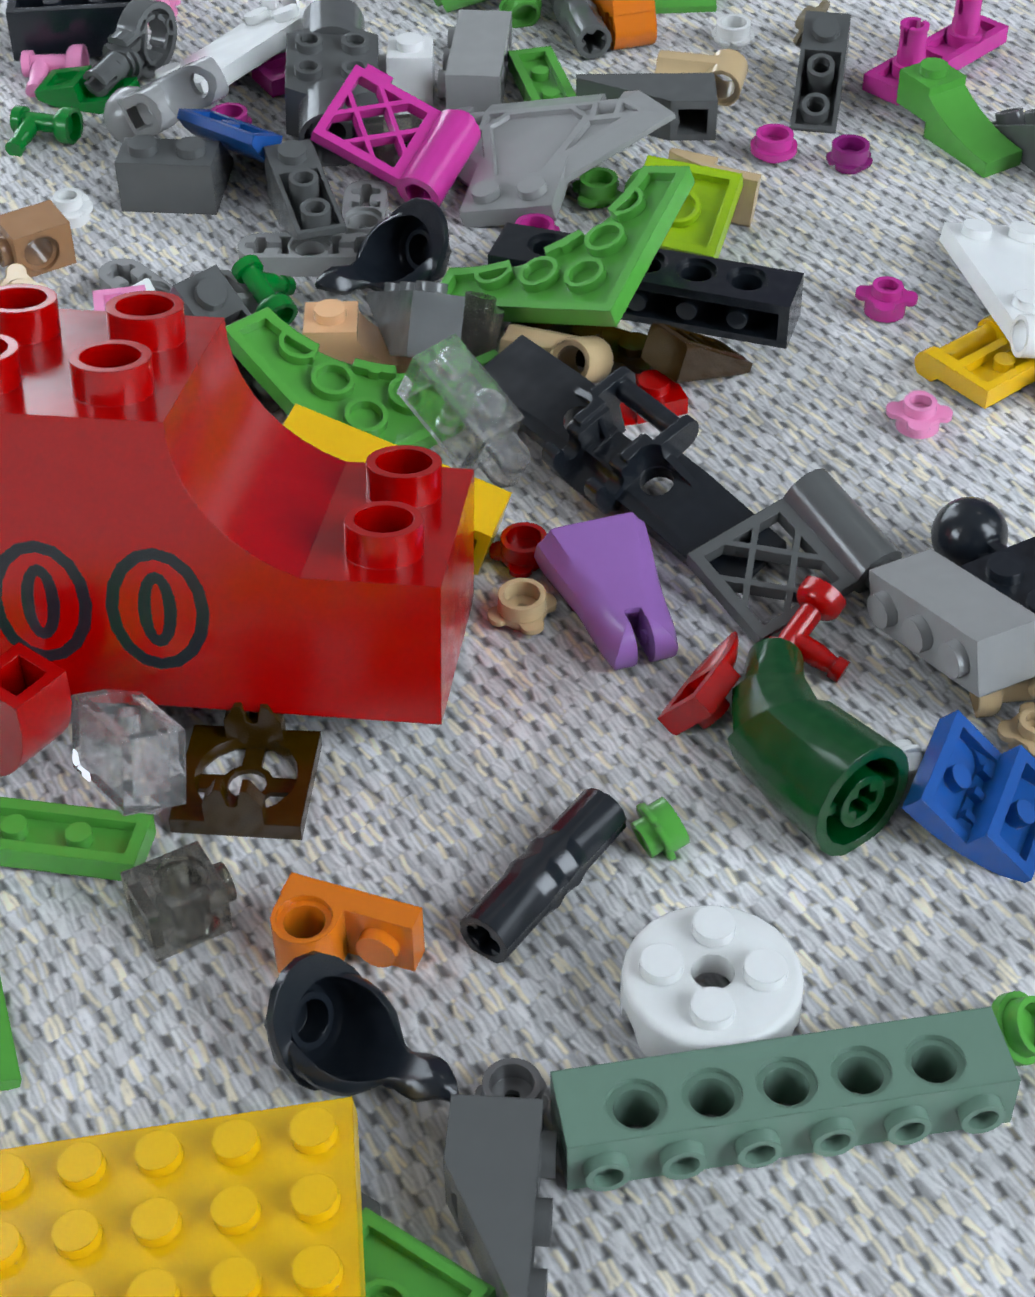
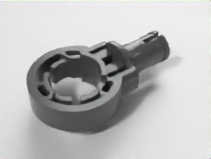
(129, 51)

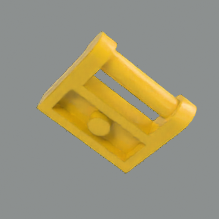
(978, 365)

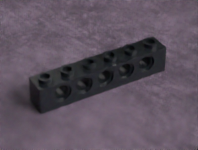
(691, 290)

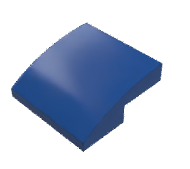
(232, 133)
(977, 798)

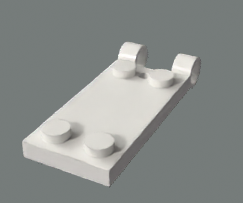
(248, 44)
(1002, 273)

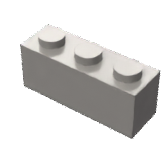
(476, 59)
(954, 621)

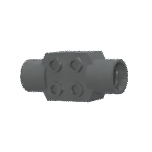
(318, 65)

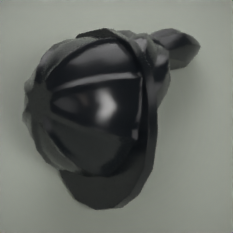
(401, 247)
(345, 1035)

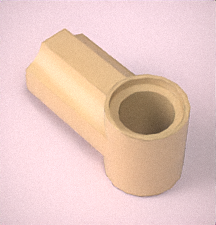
(725, 62)
(565, 346)

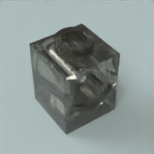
(179, 900)

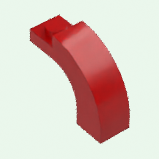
(32, 705)

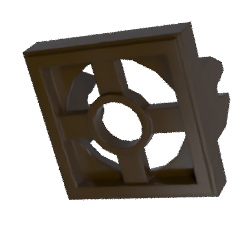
(247, 813)

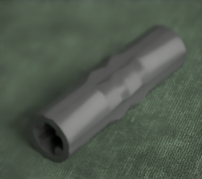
(583, 25)

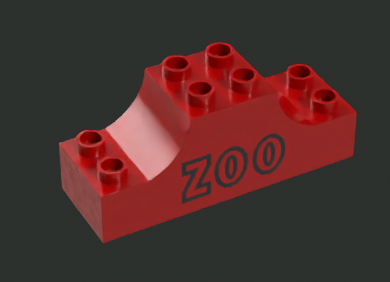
(200, 545)

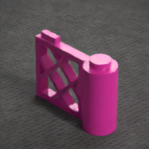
(435, 148)

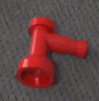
(817, 602)

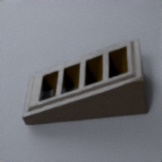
(690, 356)

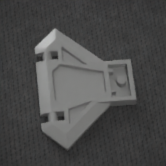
(541, 145)

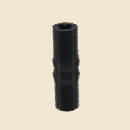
(543, 875)

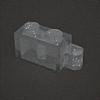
(466, 411)
(129, 750)

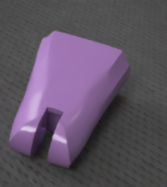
(612, 585)

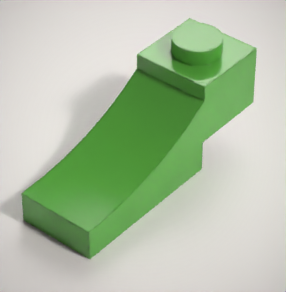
(953, 117)

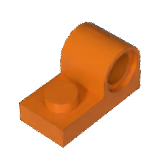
(629, 22)
(344, 921)

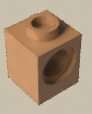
(51, 236)

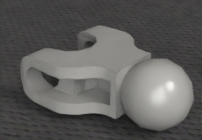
(156, 105)

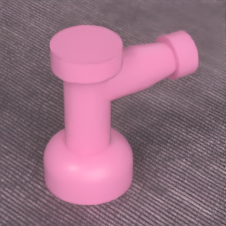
(38, 66)

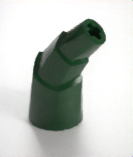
(810, 755)

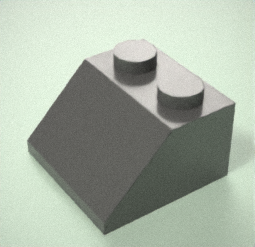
(172, 174)

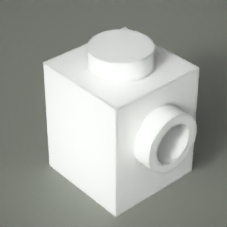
(411, 64)

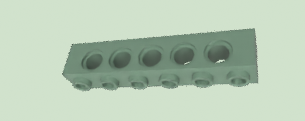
(811, 1072)

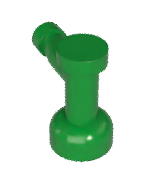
(64, 124)
(267, 288)

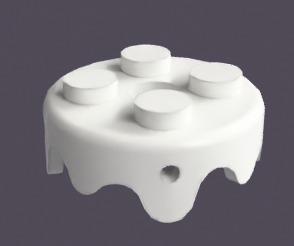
(678, 1014)

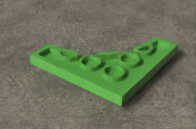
(592, 274)
(297, 373)

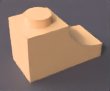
(347, 333)

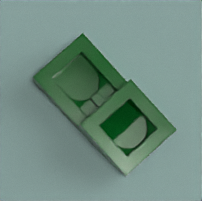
(67, 88)

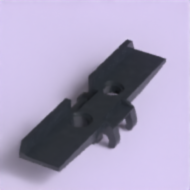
(610, 467)

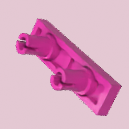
(958, 44)

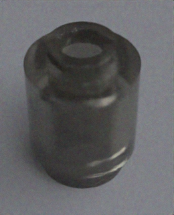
(481, 322)

